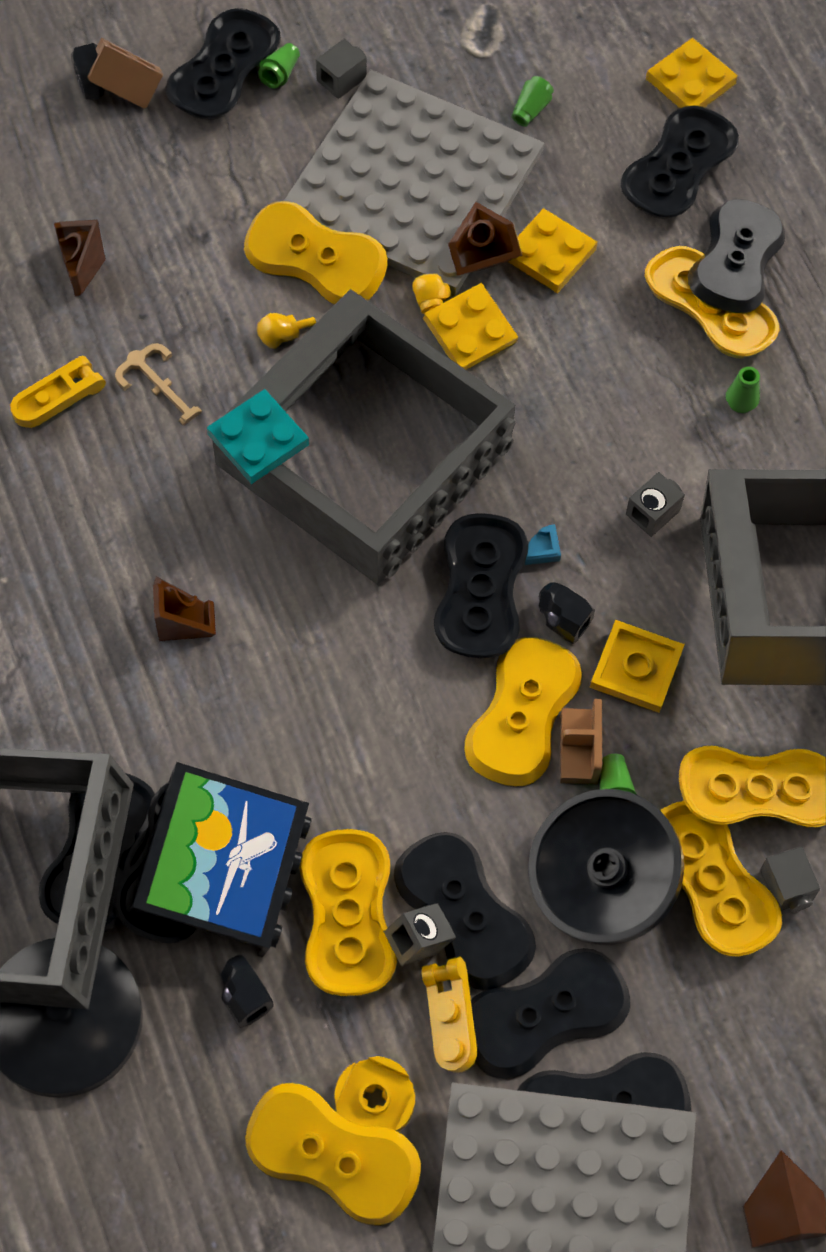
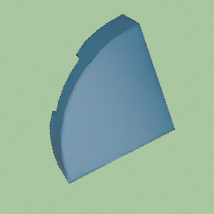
(544, 546)

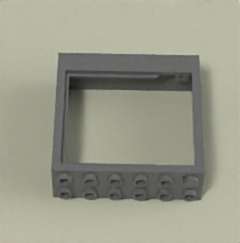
(380, 552)
(745, 642)
(91, 869)

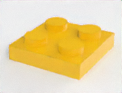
(691, 76)
(552, 250)
(470, 327)
(637, 666)

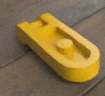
(55, 393)
(451, 1015)

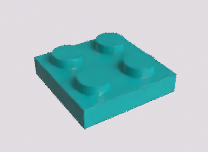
(258, 436)

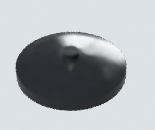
(606, 867)
(69, 1048)

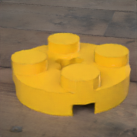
(366, 1077)

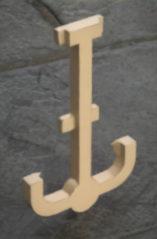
(137, 360)

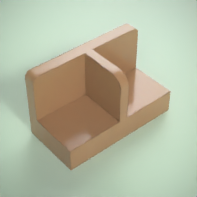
(124, 73)
(581, 744)

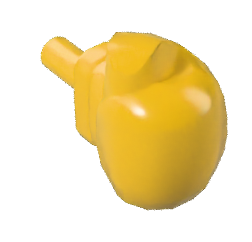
(430, 291)
(278, 328)

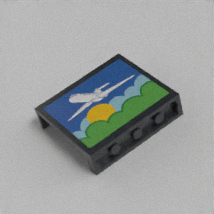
(222, 857)

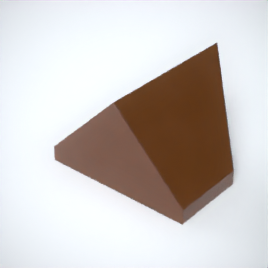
(483, 241)
(81, 251)
(181, 614)
(785, 1206)

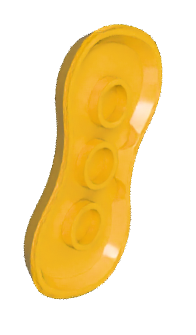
(293, 243)
(730, 332)
(514, 733)
(734, 787)
(346, 884)
(727, 902)
(360, 1166)

